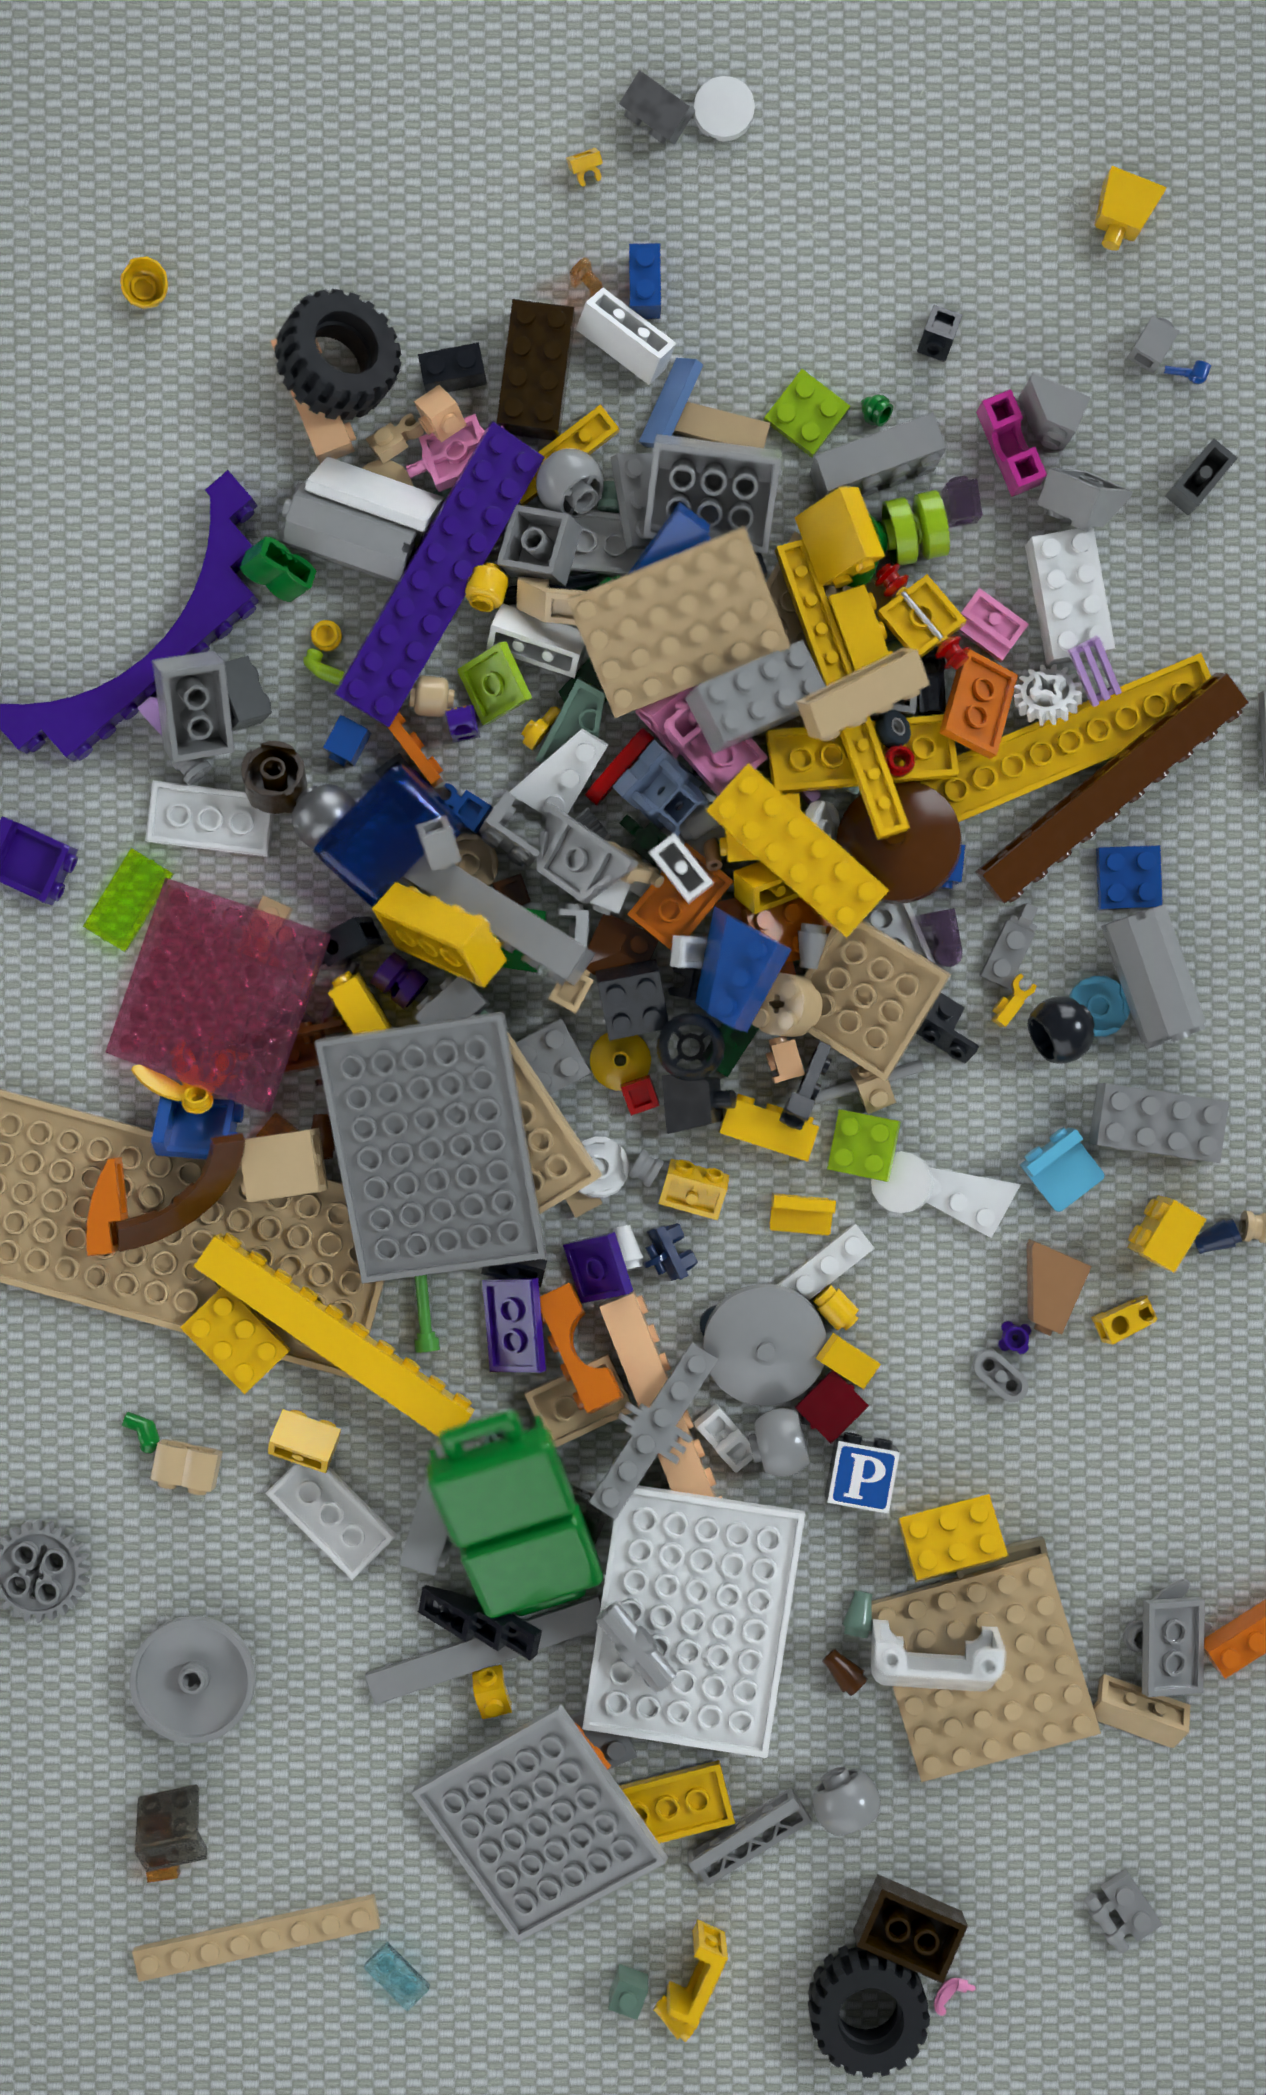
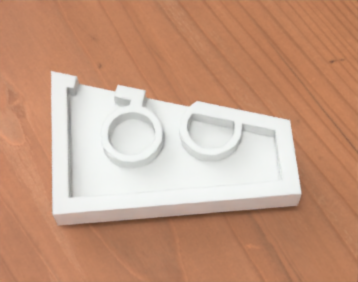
(972, 1199)

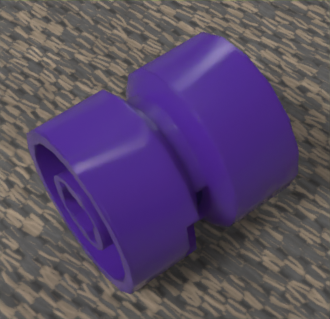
(399, 980)

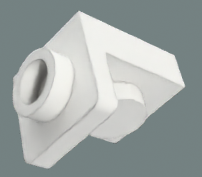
(580, 929)

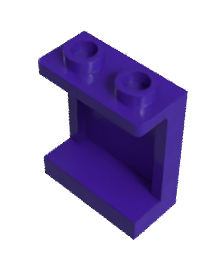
(34, 861)

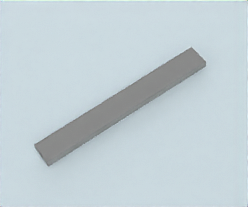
(474, 1655)

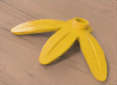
(193, 1098)

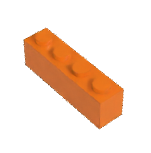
(1238, 1641)

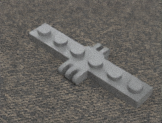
(653, 1431)

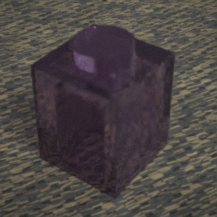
(962, 501)

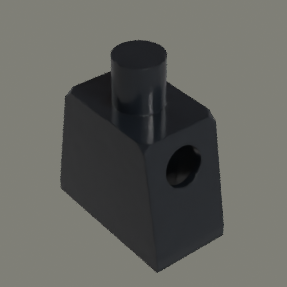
(354, 939)
(694, 1102)

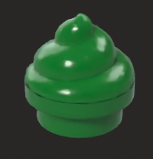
(876, 410)

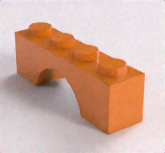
(594, 1386)

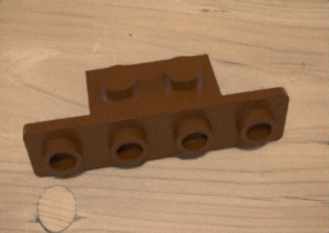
(304, 1051)

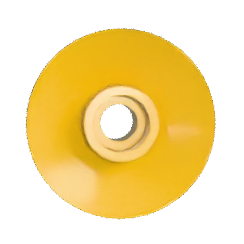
(603, 1065)

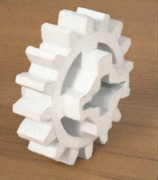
(1048, 694)

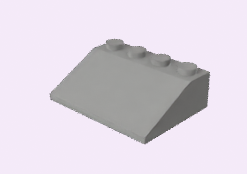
(716, 481)

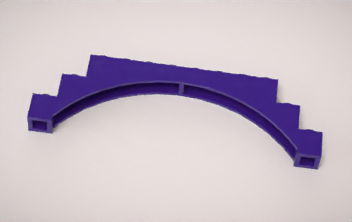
(212, 609)

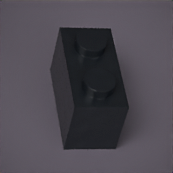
(453, 368)

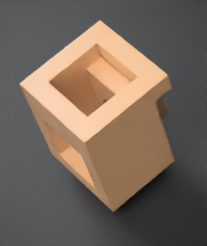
(784, 1059)

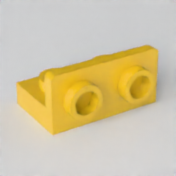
(694, 1189)

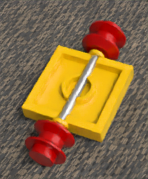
(921, 616)

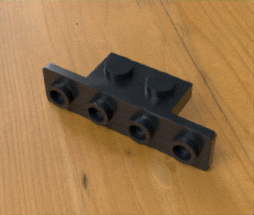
(939, 1029)

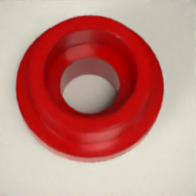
(903, 753)

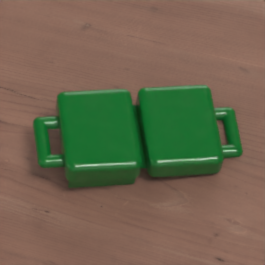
(513, 1516)

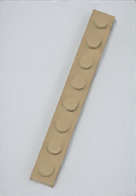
(256, 1937)

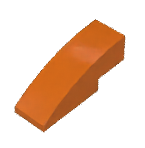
(106, 1208)

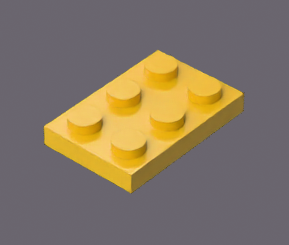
(235, 1339)

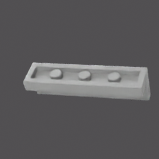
(746, 1831)

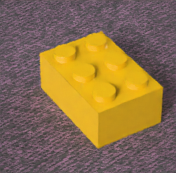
(952, 1538)

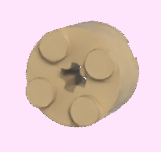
(789, 1007)

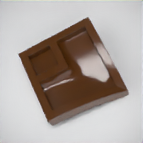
(619, 944)

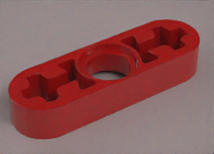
(619, 766)

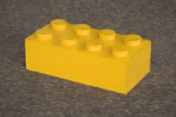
(440, 934)

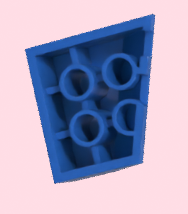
(737, 970)

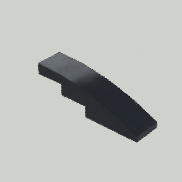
(466, 1619)

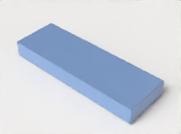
(671, 400)

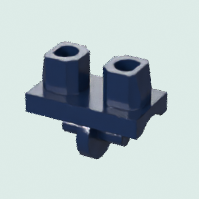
(664, 1254)

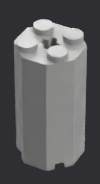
(347, 535)
(1154, 976)

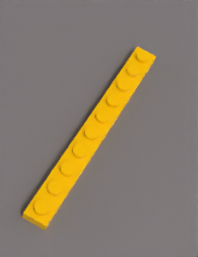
(834, 664)

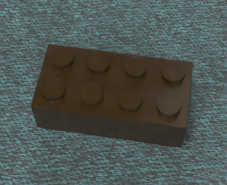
(536, 369)

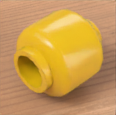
(486, 587)

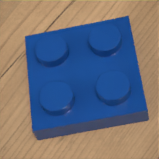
(1129, 877)

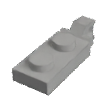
(1010, 947)

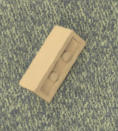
(1151, 1718)

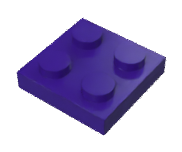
(598, 1267)

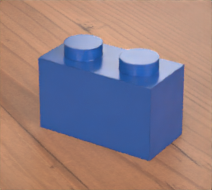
(645, 279)

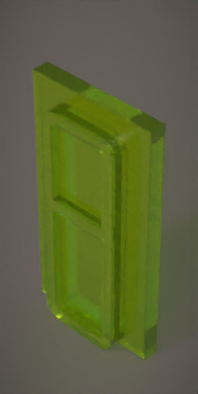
(127, 900)

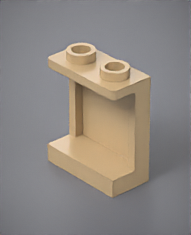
(283, 1165)

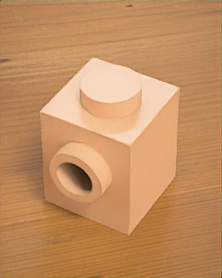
(439, 413)

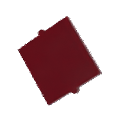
(831, 1406)

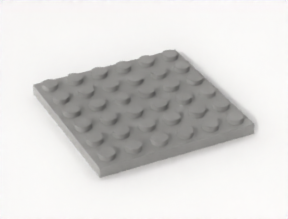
(539, 1823)

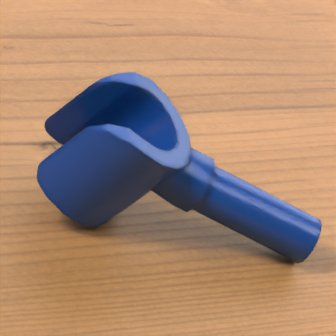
(1196, 375)

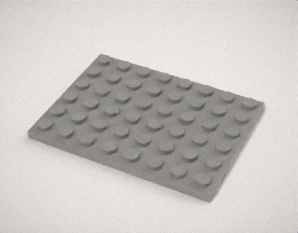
(431, 1147)

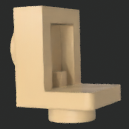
(872, 1090)

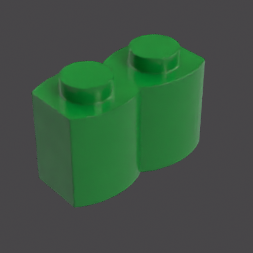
(274, 566)

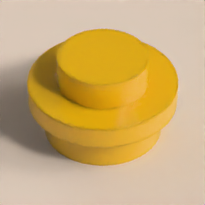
(326, 635)

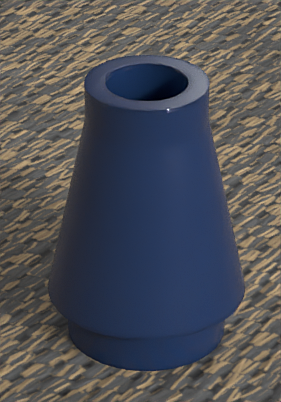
(1218, 1237)

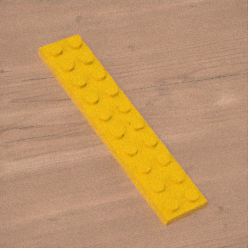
(1052, 752)

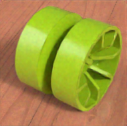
(921, 526)

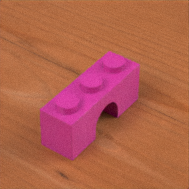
(1002, 426)

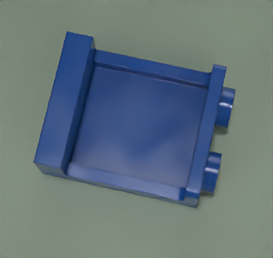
(189, 1134)

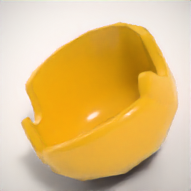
(144, 282)

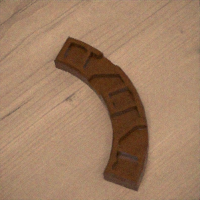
(217, 1174)

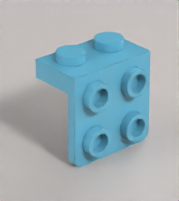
(1062, 1169)

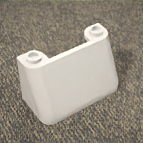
(973, 1672)

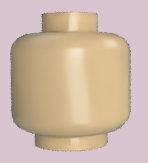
(431, 696)

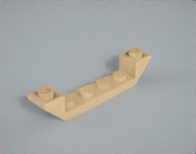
(544, 603)

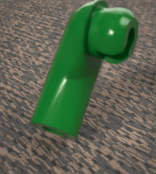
(145, 1430)

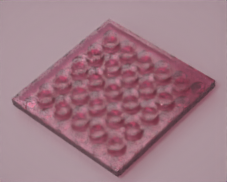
(218, 994)

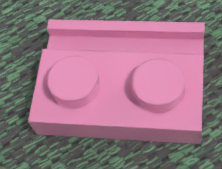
(991, 625)

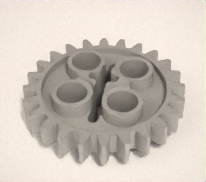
(65, 1578)

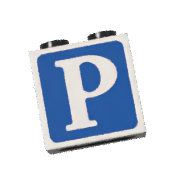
(862, 1473)

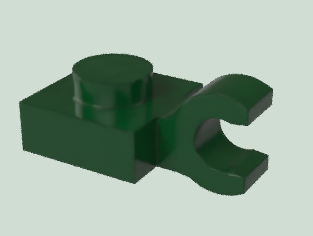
(646, 838)

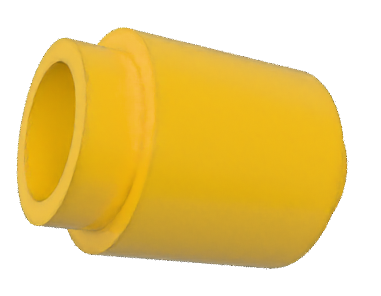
(836, 1308)

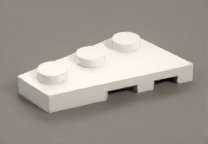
(562, 774)

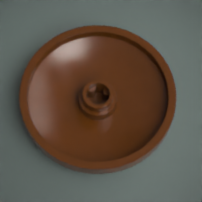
(911, 861)

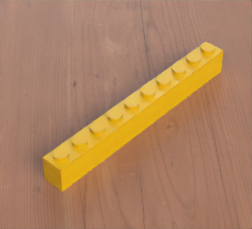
(332, 1336)

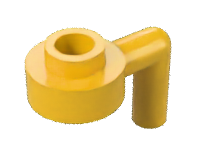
(536, 731)

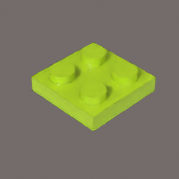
(807, 413)
(494, 683)
(863, 1145)

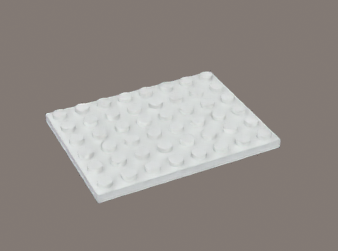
(717, 1599)

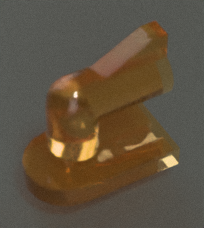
(583, 273)

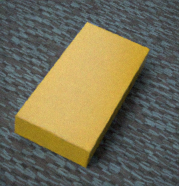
(848, 1361)

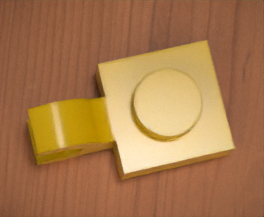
(1007, 1007)

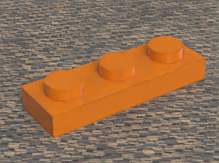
(412, 745)

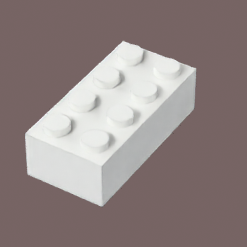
(1068, 593)

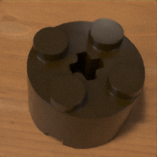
(273, 777)

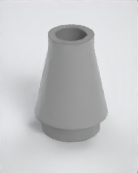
(811, 944)

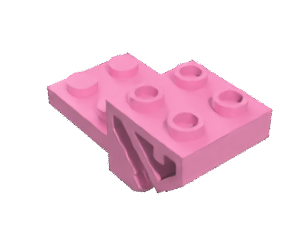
(680, 733)

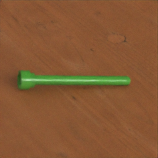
(426, 1338)

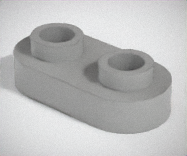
(999, 1374)

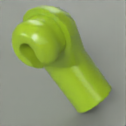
(321, 670)

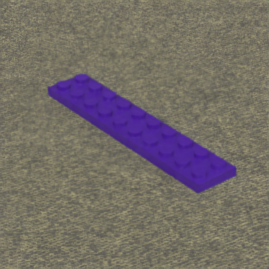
(439, 574)

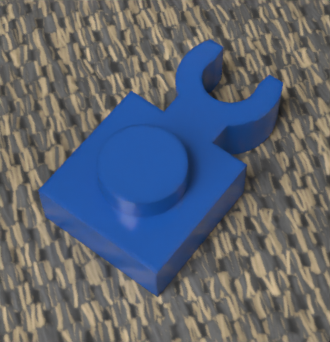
(468, 808)

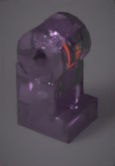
(946, 937)

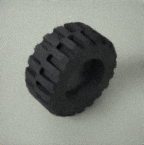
(360, 330)
(874, 2048)

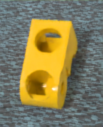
(1124, 1320)

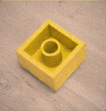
(1165, 1232)

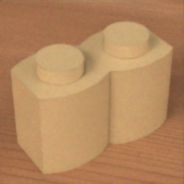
(186, 1466)

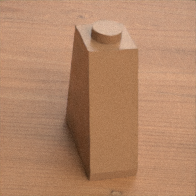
(1052, 1286)

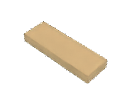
(721, 426)

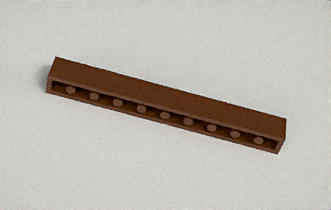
(1112, 787)

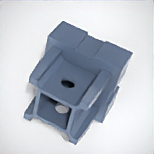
(659, 787)

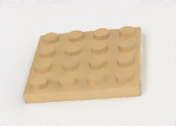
(872, 996)

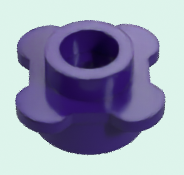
(1019, 1345)

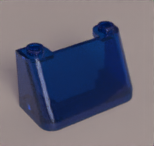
(379, 834)

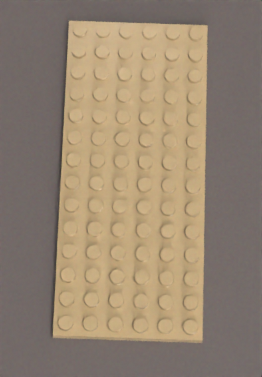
(46, 1191)

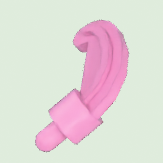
(947, 1990)

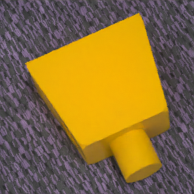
(1125, 206)

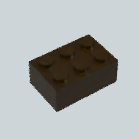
(910, 1928)

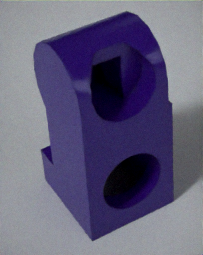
(462, 723)

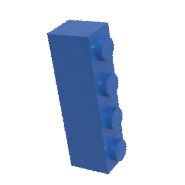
(678, 533)

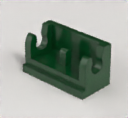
(735, 1045)

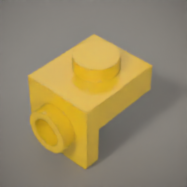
(491, 1692)

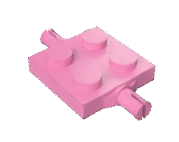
(447, 458)

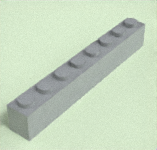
(508, 920)

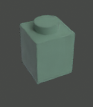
(628, 1992)

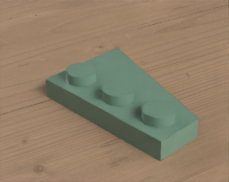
(579, 711)

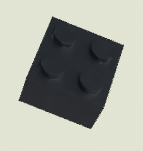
(632, 999)

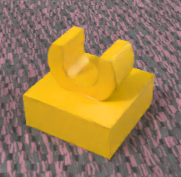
(584, 162)

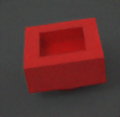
(640, 1095)

